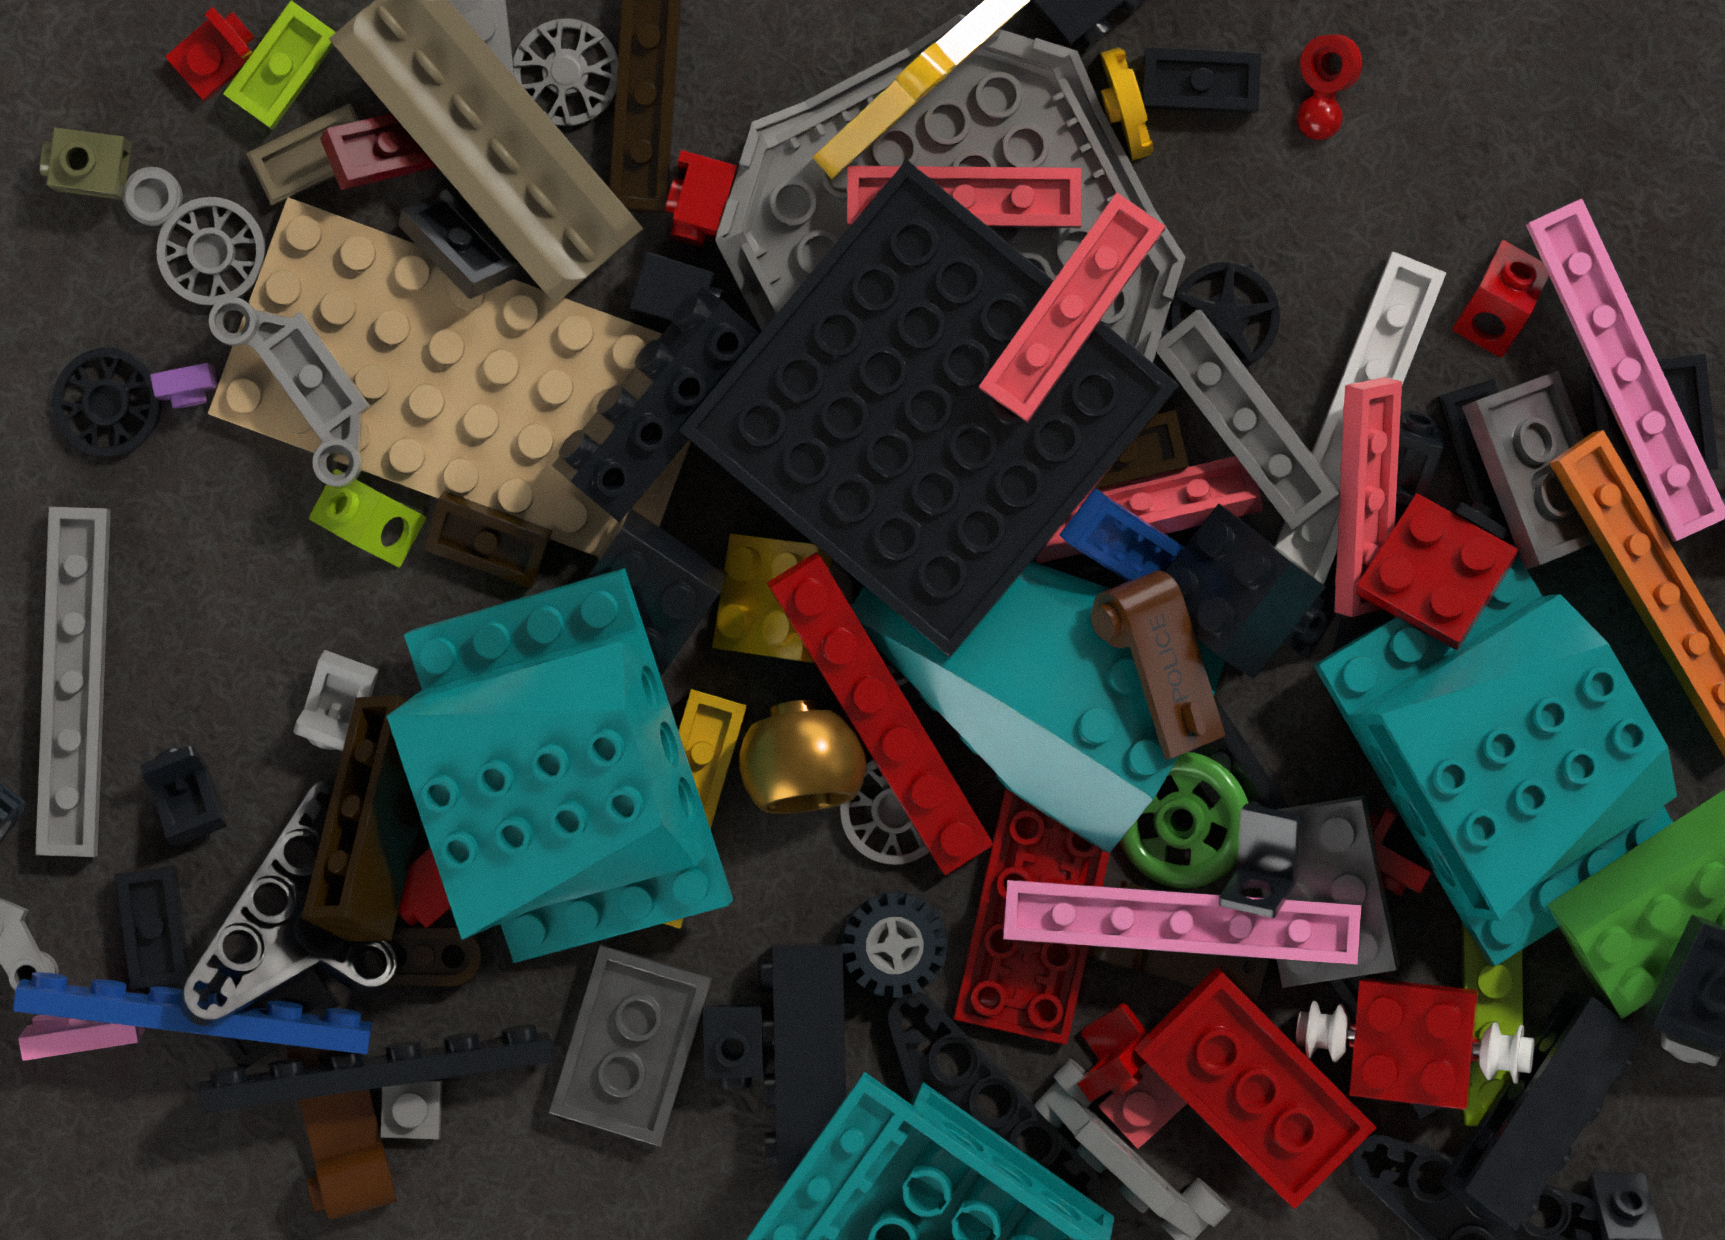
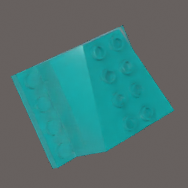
(1507, 757)
(555, 772)
(922, 1176)

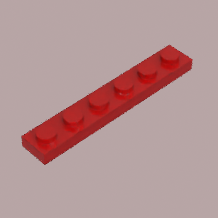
(879, 713)

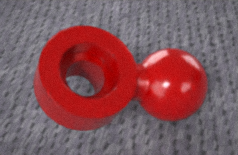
(1320, 114)

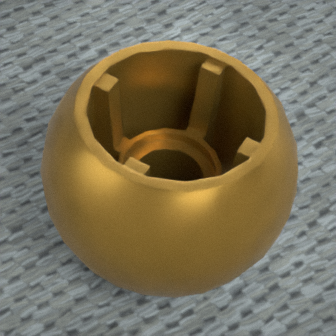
(802, 759)

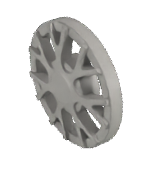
(567, 71)
(210, 250)
(886, 815)

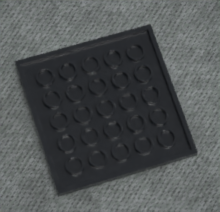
(872, 422)

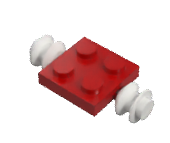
(1414, 1042)

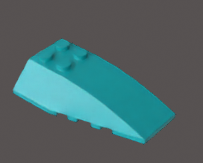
(1043, 701)

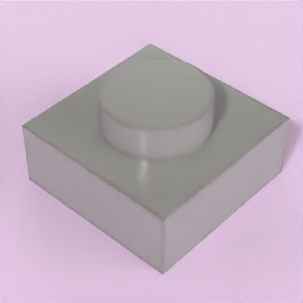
(412, 1110)

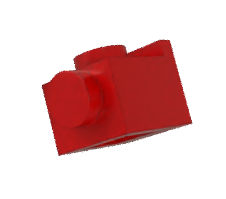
(699, 198)

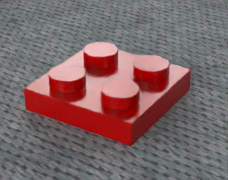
(1437, 571)

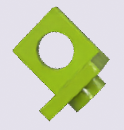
(360, 515)

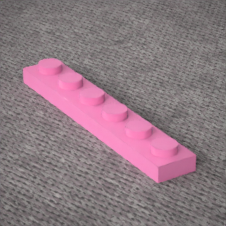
(1627, 370)
(1179, 923)

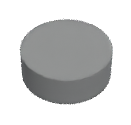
(152, 195)

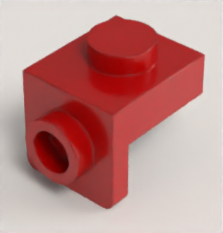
(1395, 869)
(1113, 1042)

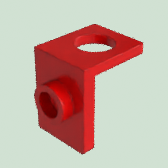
(1509, 292)

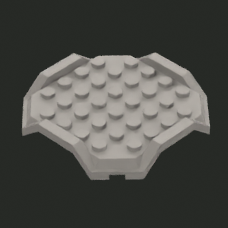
(999, 108)

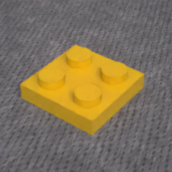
(747, 610)

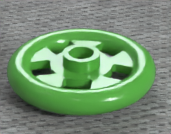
(1206, 862)

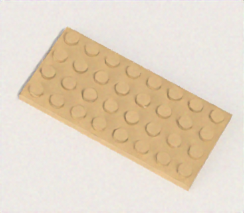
(456, 385)

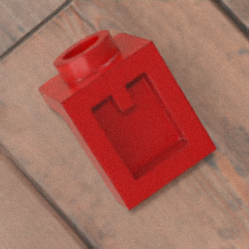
(212, 53)

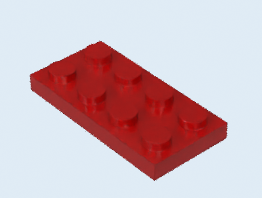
(1255, 1087)

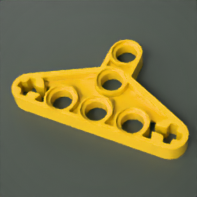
(915, 83)

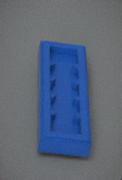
(1119, 538)

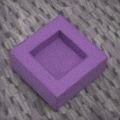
(185, 385)

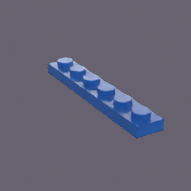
(110, 1003)

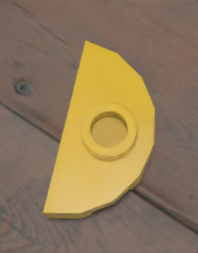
(1125, 103)

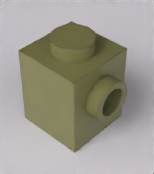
(86, 163)

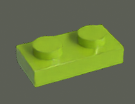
(281, 65)

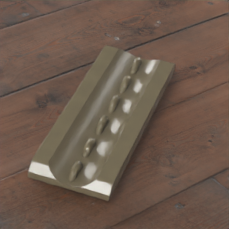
(488, 139)

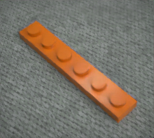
(1649, 573)

